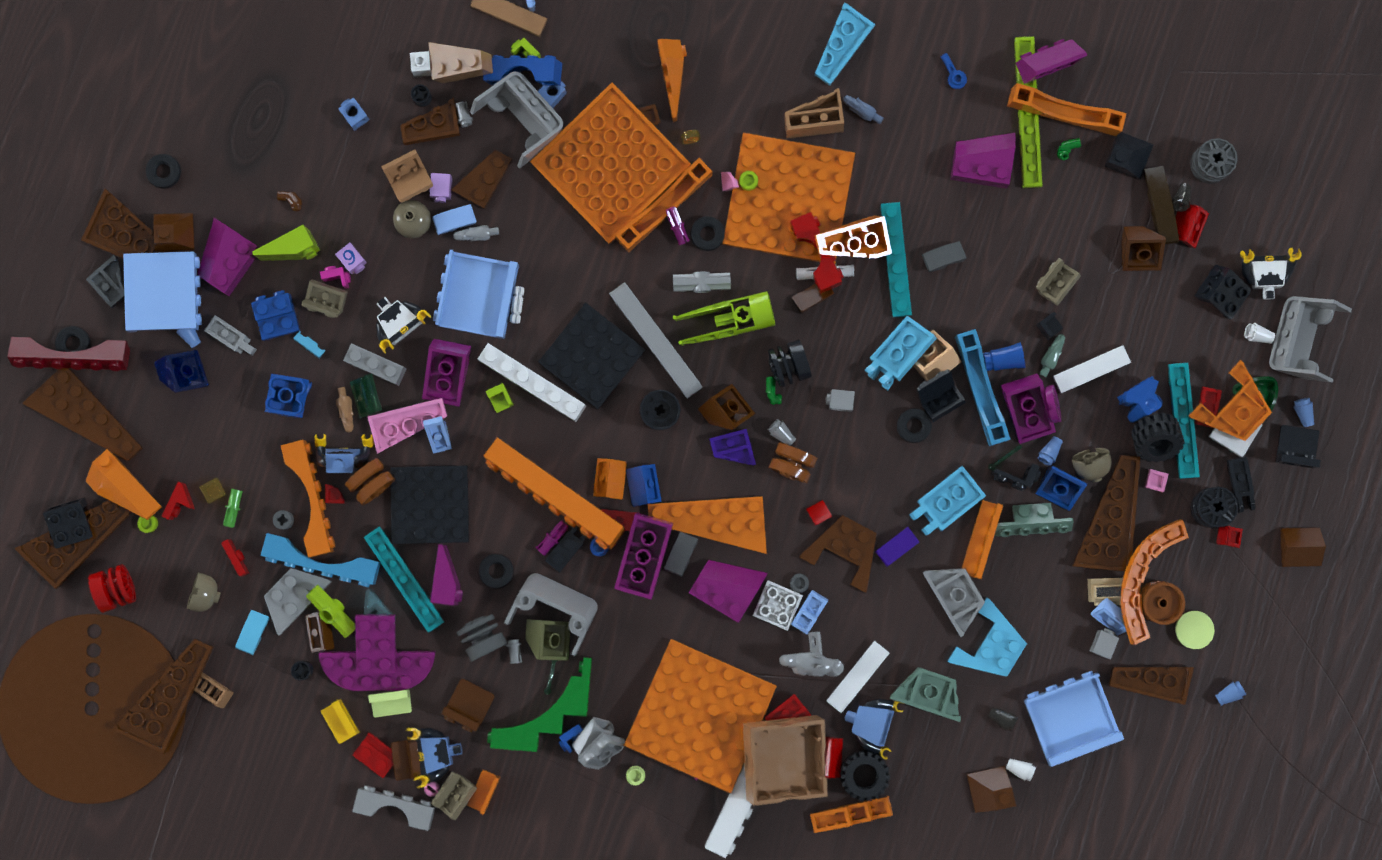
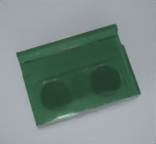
(365, 396)

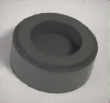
(799, 583)

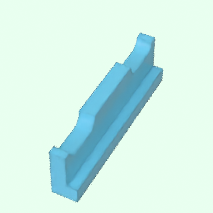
(309, 344)

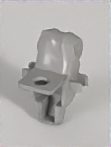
(812, 662)

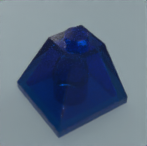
(182, 371)

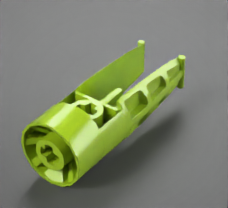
(759, 311)

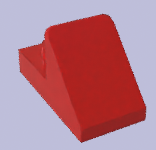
(179, 496)

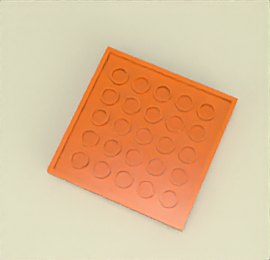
(610, 162)
(791, 183)
(698, 715)

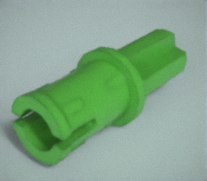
(232, 508)

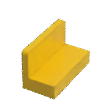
(340, 721)

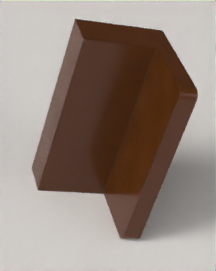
(405, 759)

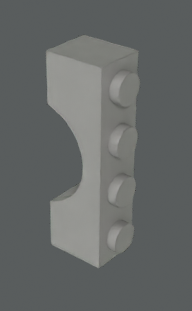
(418, 813)

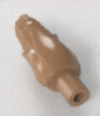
(345, 409)

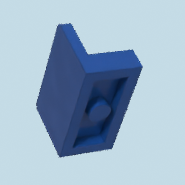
(643, 485)

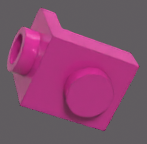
(334, 273)

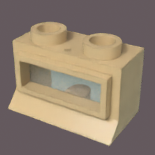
(1104, 588)

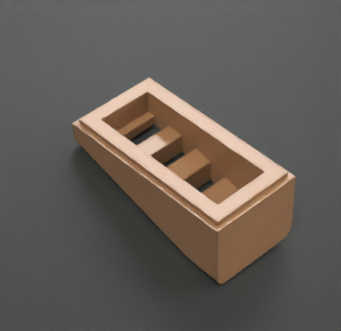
(220, 697)

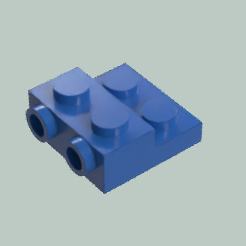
(275, 315)

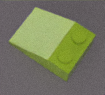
(291, 246)

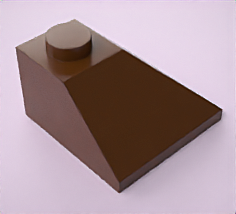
(173, 232)
(1142, 249)
(726, 409)
(991, 789)

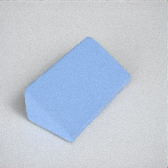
(1110, 616)

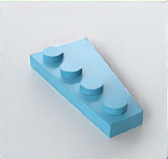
(844, 41)

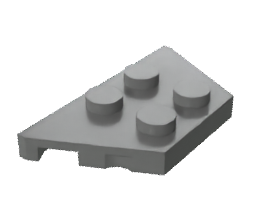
(957, 595)
(288, 597)

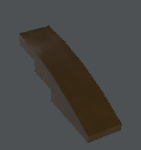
(1161, 204)

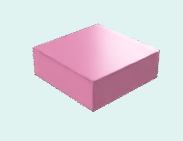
(1156, 480)

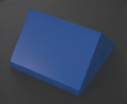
(1060, 488)

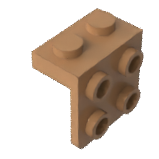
(407, 176)

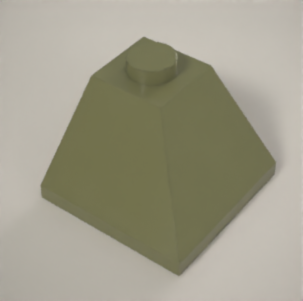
(548, 639)

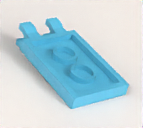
(899, 352)
(948, 500)

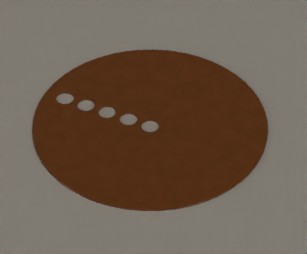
(46, 717)

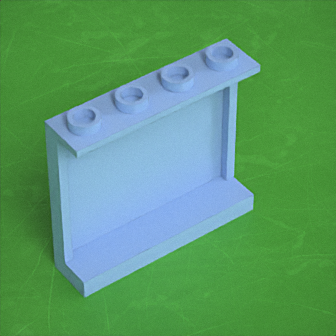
(161, 291)
(476, 294)
(1072, 718)

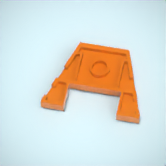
(1242, 413)

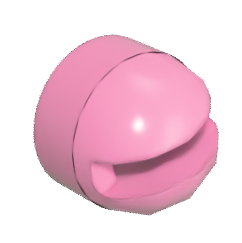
(435, 786)

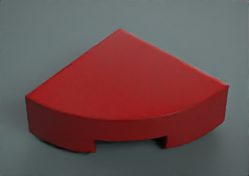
(333, 495)

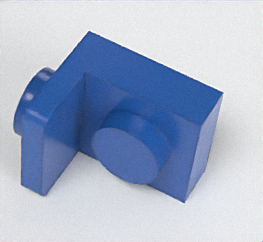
(571, 734)

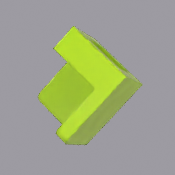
(499, 398)

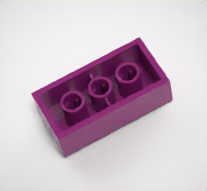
(633, 561)

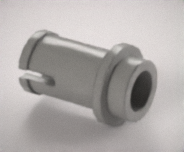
(463, 113)
(514, 651)

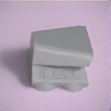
(597, 744)

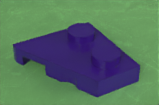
(733, 447)

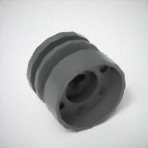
(1203, 162)
(481, 637)

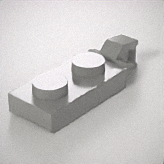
(229, 336)

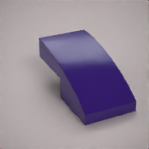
(897, 546)

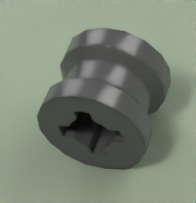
(287, 520)

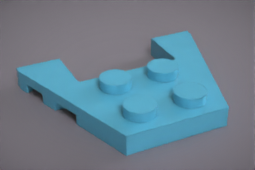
(999, 648)

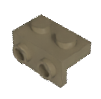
(1057, 282)
(324, 299)
(454, 795)

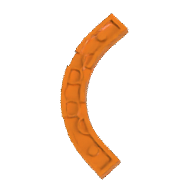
(1135, 575)

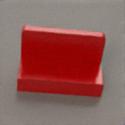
(1190, 224)
(833, 757)

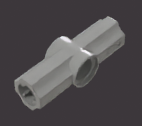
(701, 282)

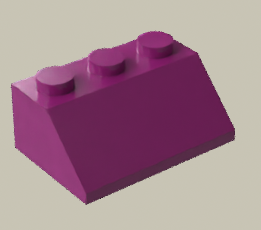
(1049, 60)

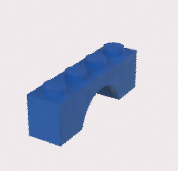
(545, 70)

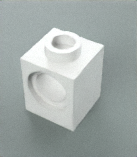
(420, 63)

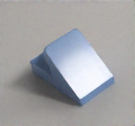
(437, 434)

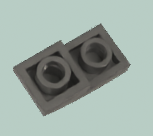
(943, 256)
(680, 554)

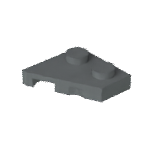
(108, 282)

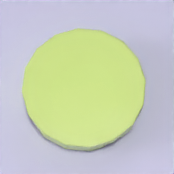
(1194, 630)

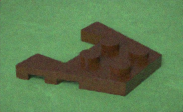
(850, 542)

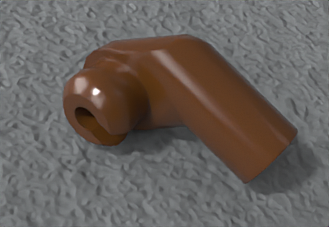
(292, 198)

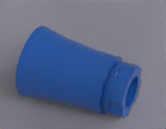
(1005, 358)

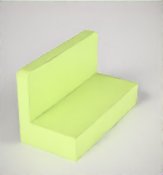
(391, 703)

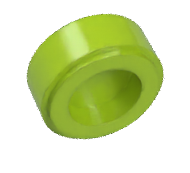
(748, 180)
(149, 525)

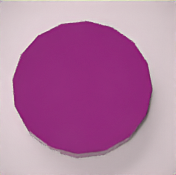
(1053, 402)

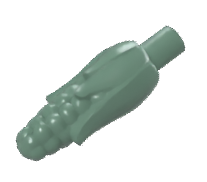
(1051, 357)

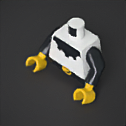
(1268, 271)
(397, 321)

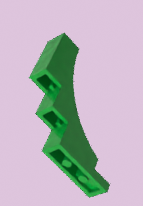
(572, 702)

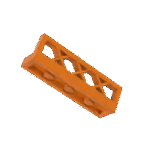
(982, 538)

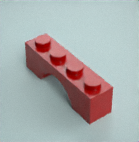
(827, 274)

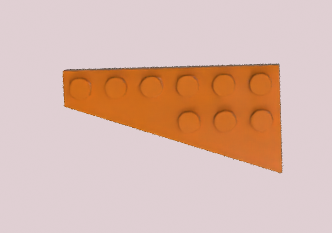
(722, 520)

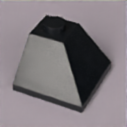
(1129, 155)

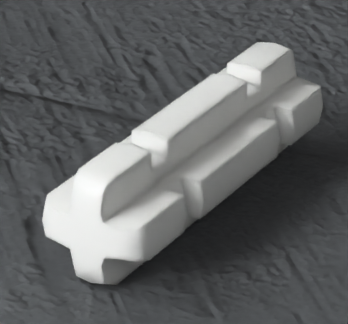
(517, 302)

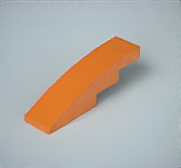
(851, 814)

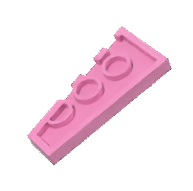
(398, 424)

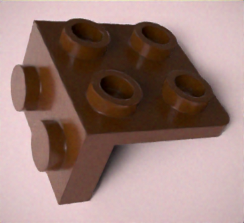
(468, 705)

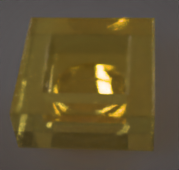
(213, 490)

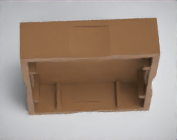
(784, 759)

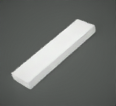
(1091, 369)
(857, 676)

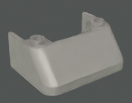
(529, 108)
(1297, 333)
(560, 597)

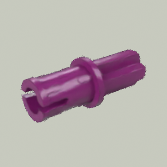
(677, 225)
(552, 538)

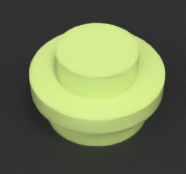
(635, 775)

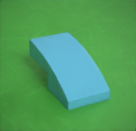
(251, 632)

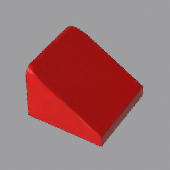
(819, 512)
(1229, 536)

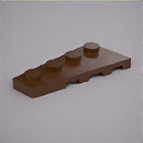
(1158, 682)

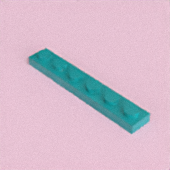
(897, 261)
(1181, 407)
(404, 579)

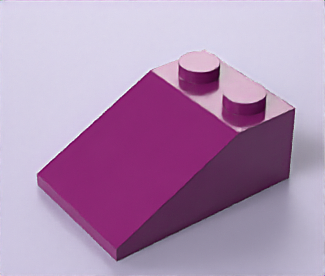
(446, 371)
(1028, 408)
(445, 583)

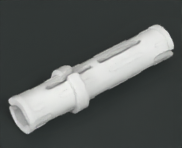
(807, 273)

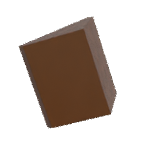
(1302, 547)

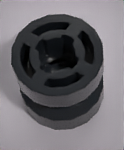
(418, 93)
(298, 670)

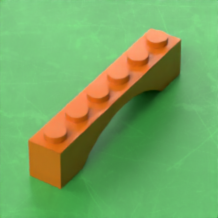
(1042, 104)
(655, 214)
(317, 537)

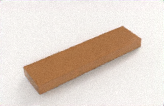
(512, 14)

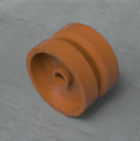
(792, 464)
(369, 481)
(1169, 595)

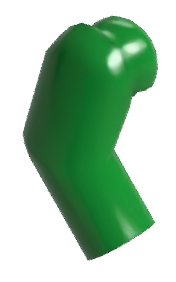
(1066, 146)
(770, 390)

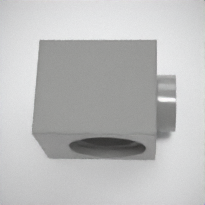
(840, 400)
(1104, 643)

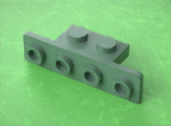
(1033, 520)

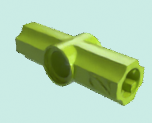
(331, 611)

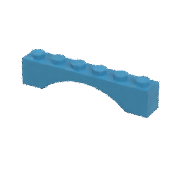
(978, 379)
(282, 549)

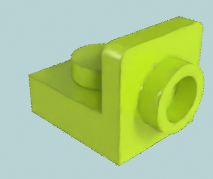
(527, 48)

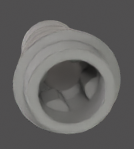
(781, 432)

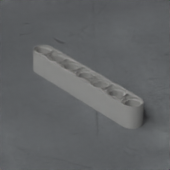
(655, 340)

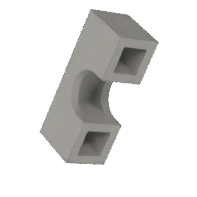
(375, 364)

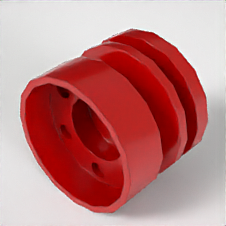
(112, 588)

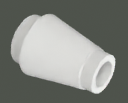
(1258, 334)
(1021, 769)

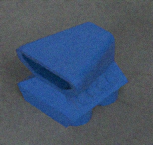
(287, 395)
(1141, 399)

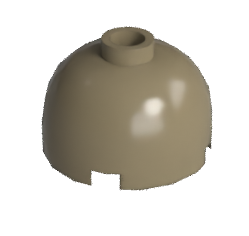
(412, 227)
(1092, 465)
(203, 593)

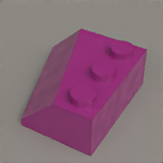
(984, 160)
(225, 257)
(727, 587)

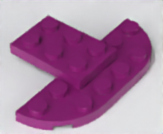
(376, 661)

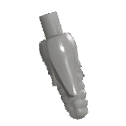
(476, 233)

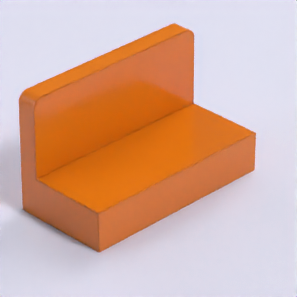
(610, 478)
(485, 789)

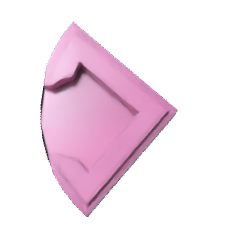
(728, 181)

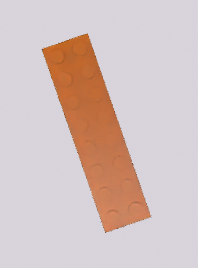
(553, 493)

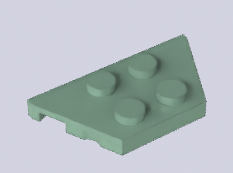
(930, 693)

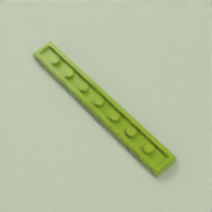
(1028, 126)

